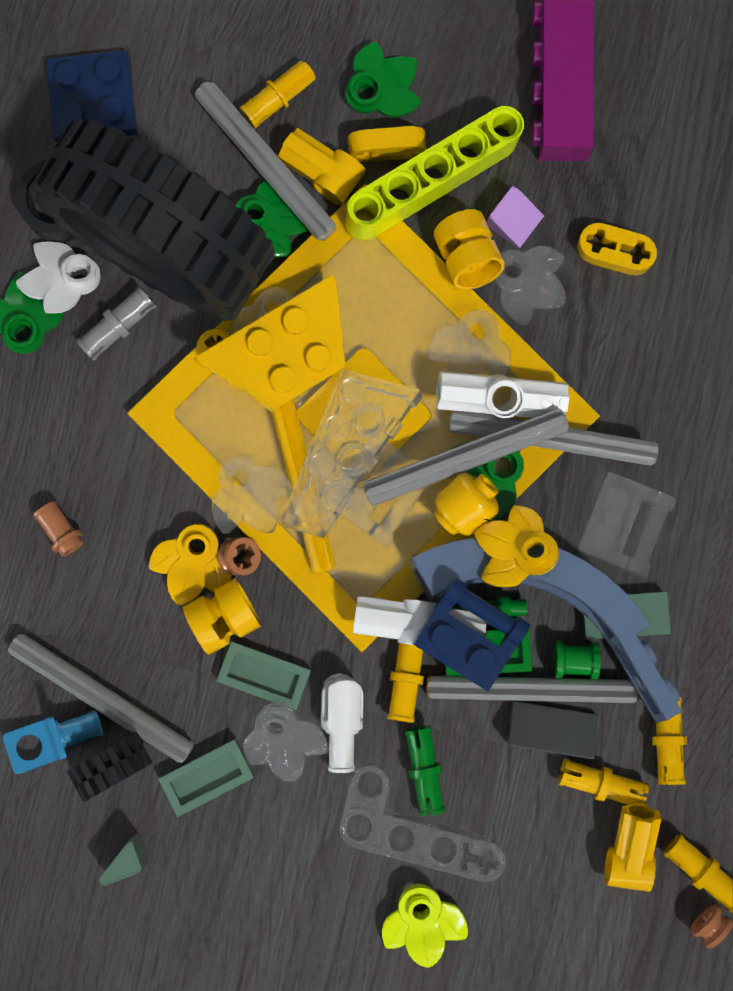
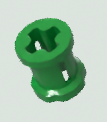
(576, 659)

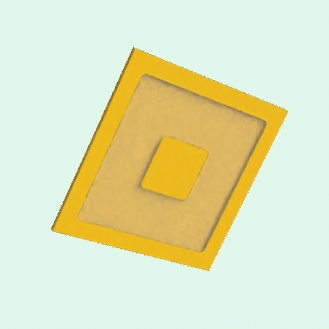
(390, 307)

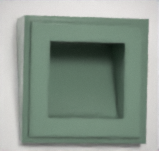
(127, 863)

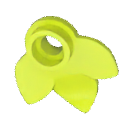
(424, 930)

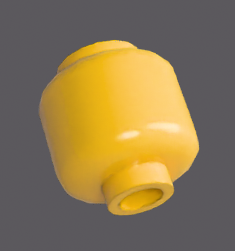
(466, 504)

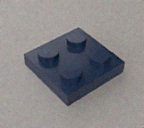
(92, 89)

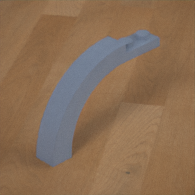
(579, 586)

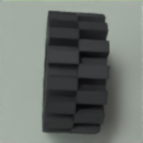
(109, 767)

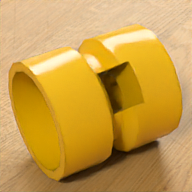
(468, 249)
(236, 611)

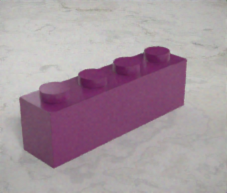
(565, 79)

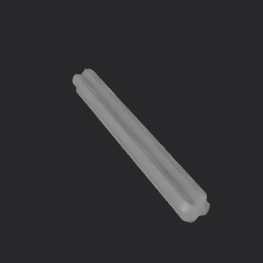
(265, 161)
(573, 441)
(466, 457)
(534, 689)
(100, 698)

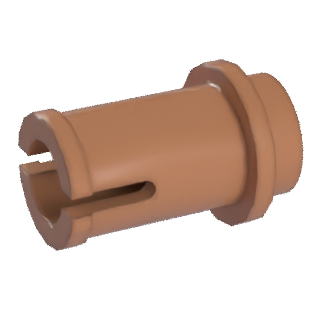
(58, 529)

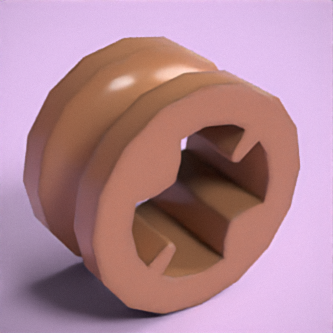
(228, 551)
(711, 926)

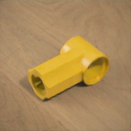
(330, 172)
(632, 859)

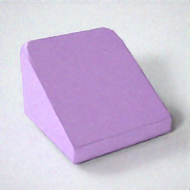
(515, 217)

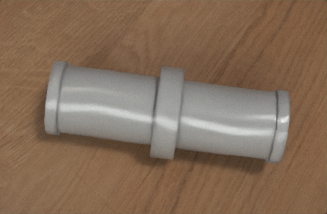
(116, 323)

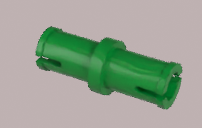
(425, 770)

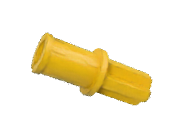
(277, 94)

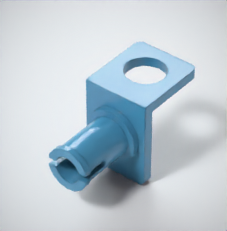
(54, 739)

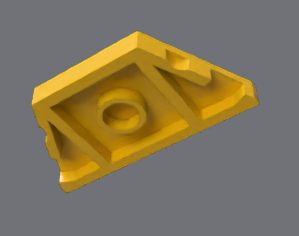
(283, 349)

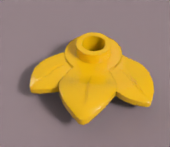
(509, 548)
(187, 569)

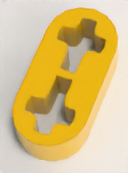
(387, 143)
(620, 240)

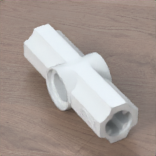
(475, 393)
(402, 619)

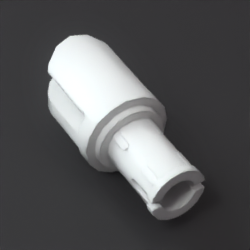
(341, 719)

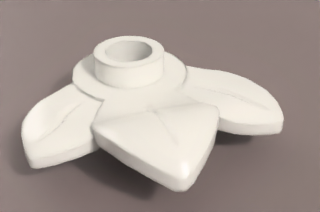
(55, 277)

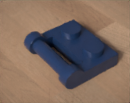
(462, 646)

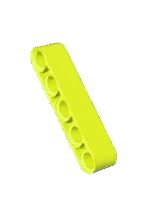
(442, 156)

